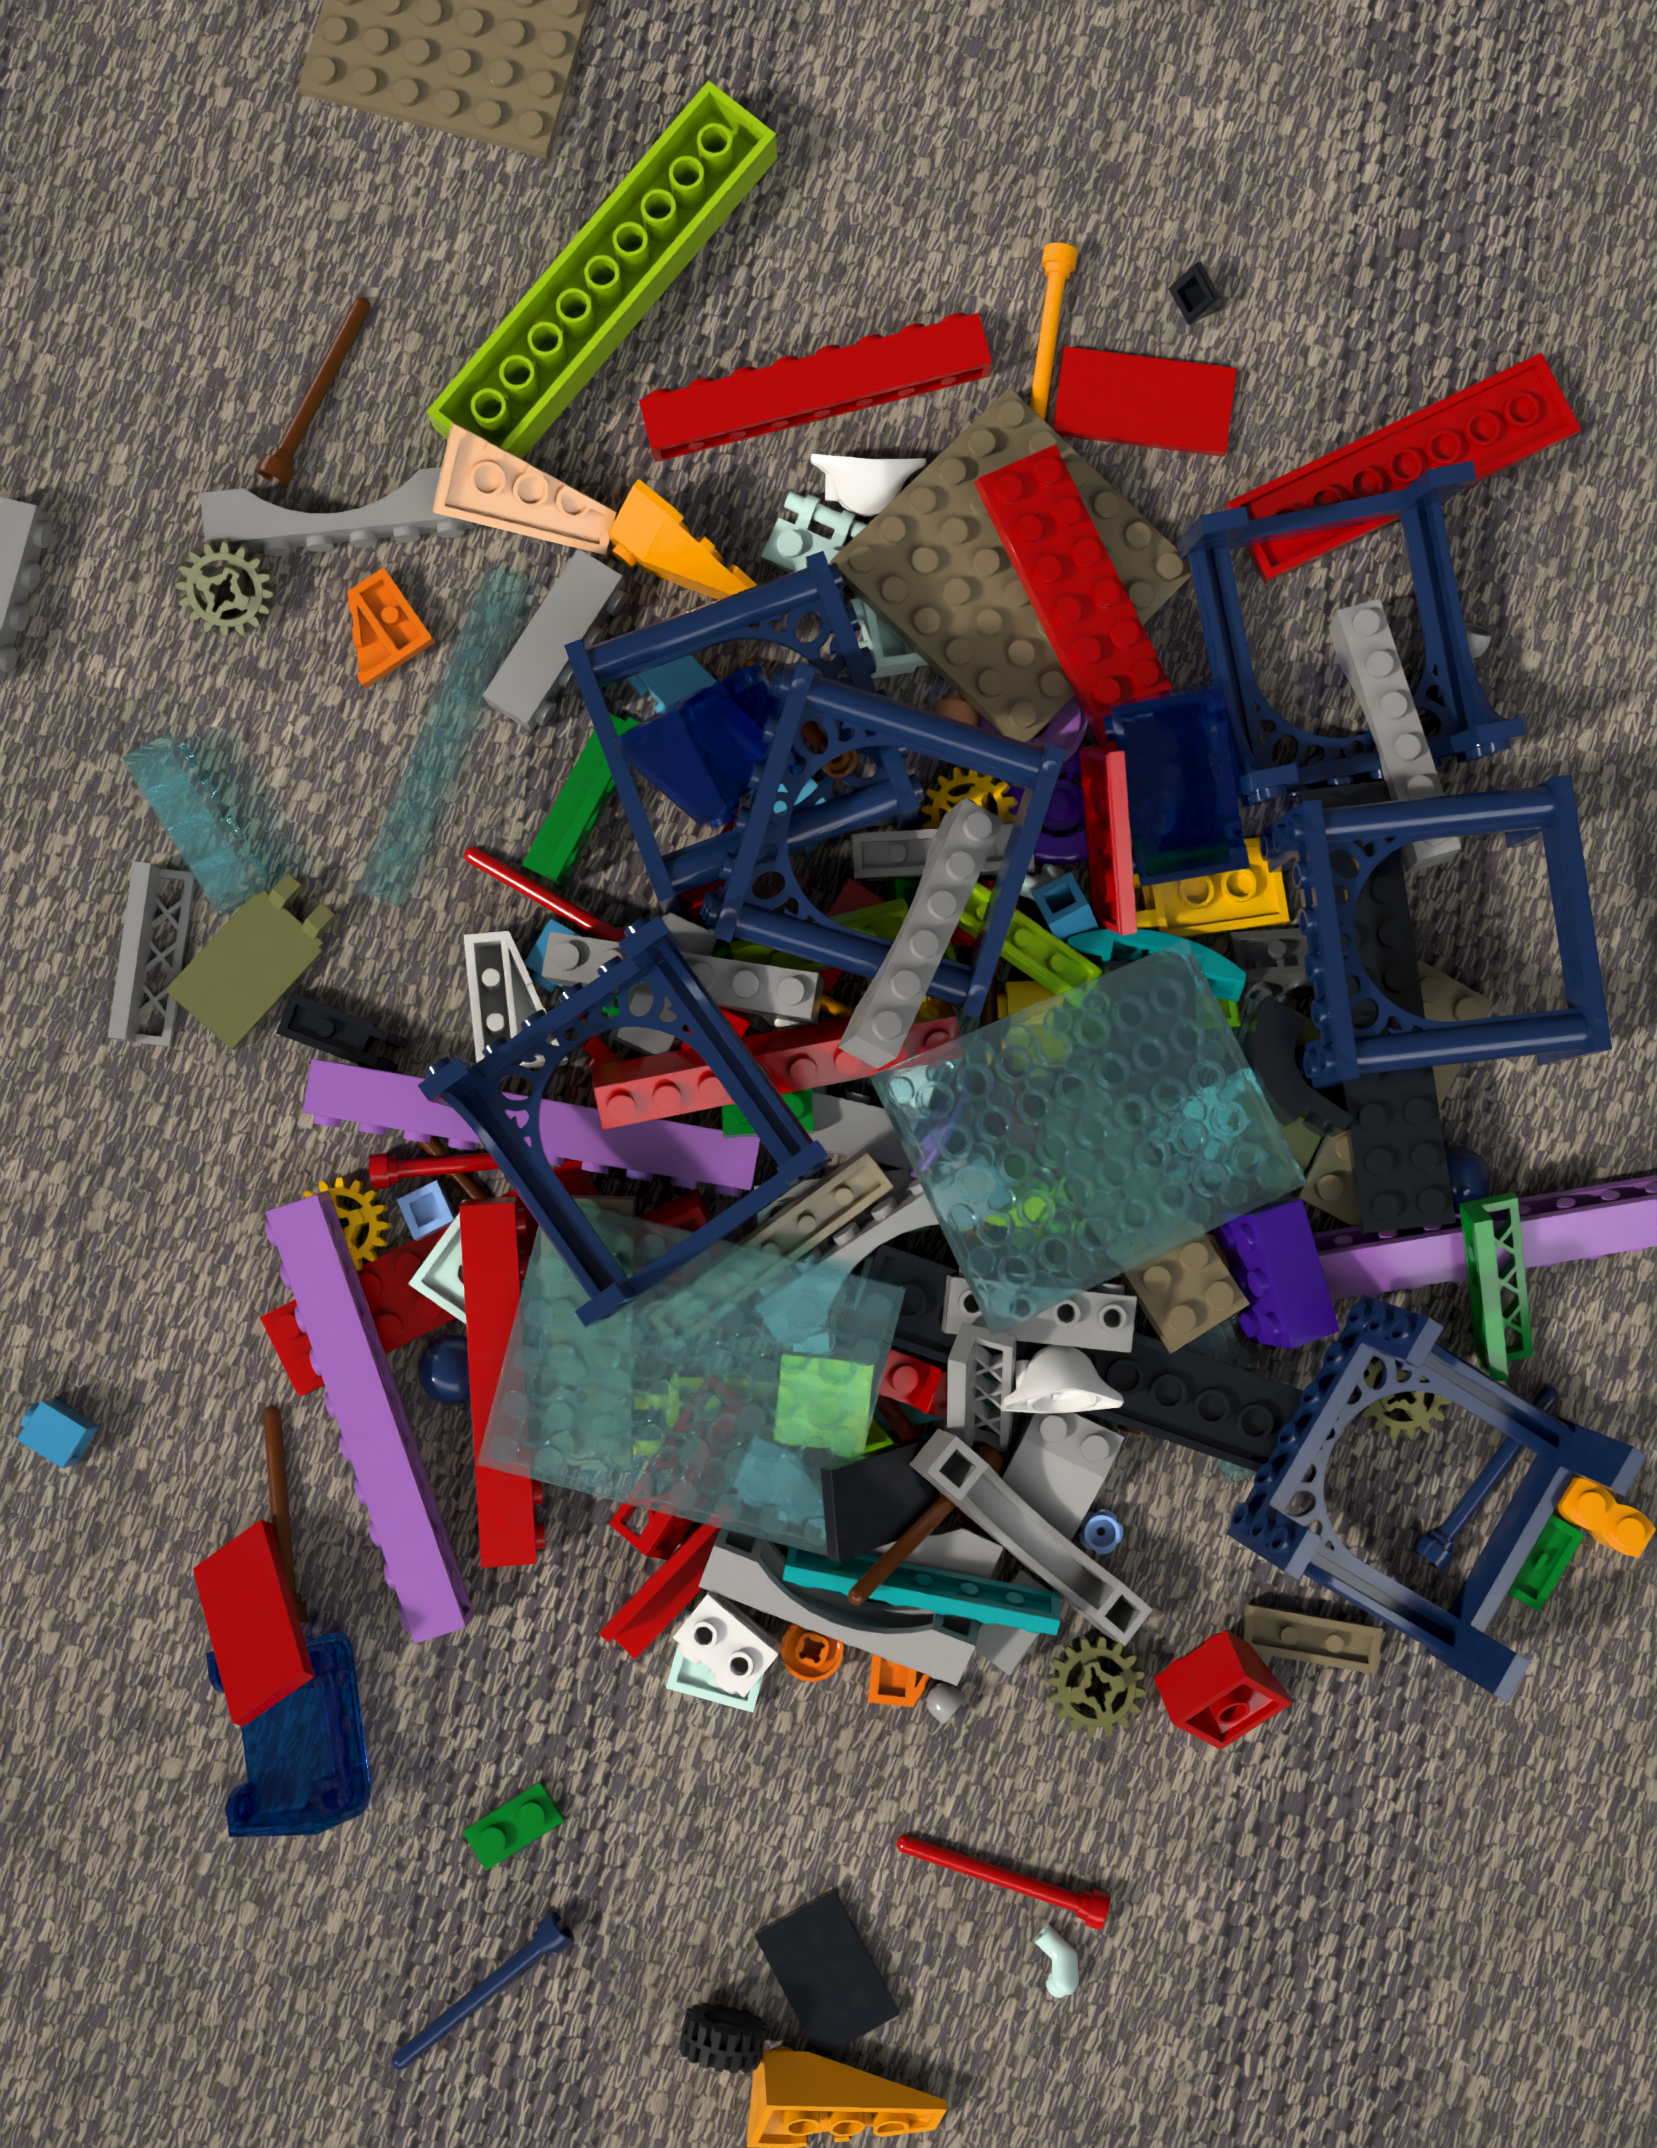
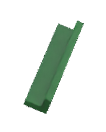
(575, 811)
(1486, 1283)

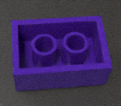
(1279, 1274)

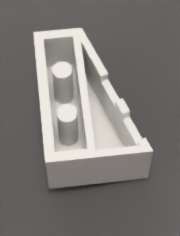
(499, 991)

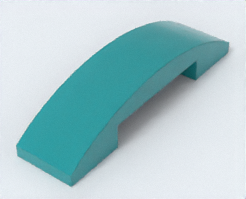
(1105, 945)

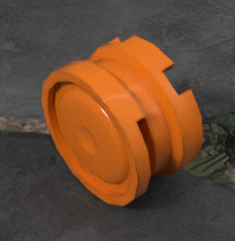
(810, 1654)

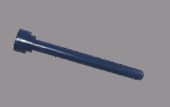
(1439, 1544)
(546, 1941)

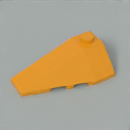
(657, 541)
(812, 2094)

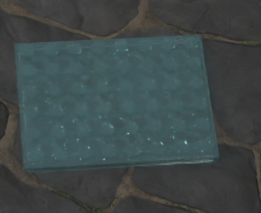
(1087, 1134)
(701, 1392)

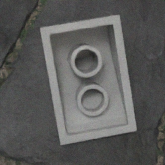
(1061, 1466)

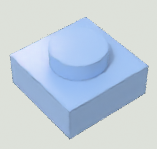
(427, 1210)

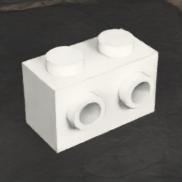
(727, 1644)

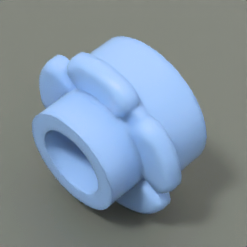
(1106, 1542)

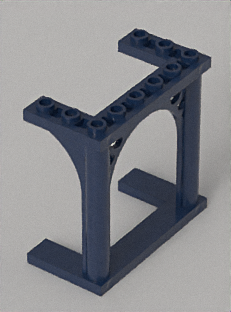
(811, 697)
(1465, 719)
(882, 799)
(1304, 842)
(477, 1098)
(1561, 1452)

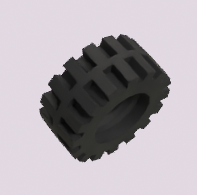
(722, 2038)

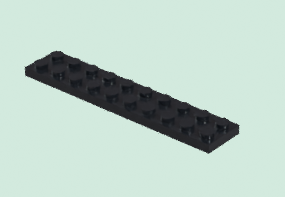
(1395, 1114)
(1163, 1393)

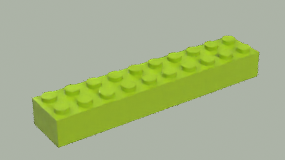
(609, 274)

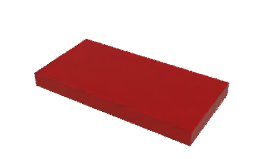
(1144, 401)
(1108, 838)
(252, 1623)

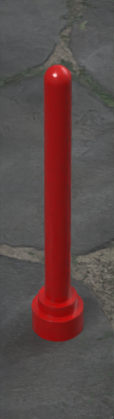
(543, 895)
(389, 1170)
(1087, 1905)

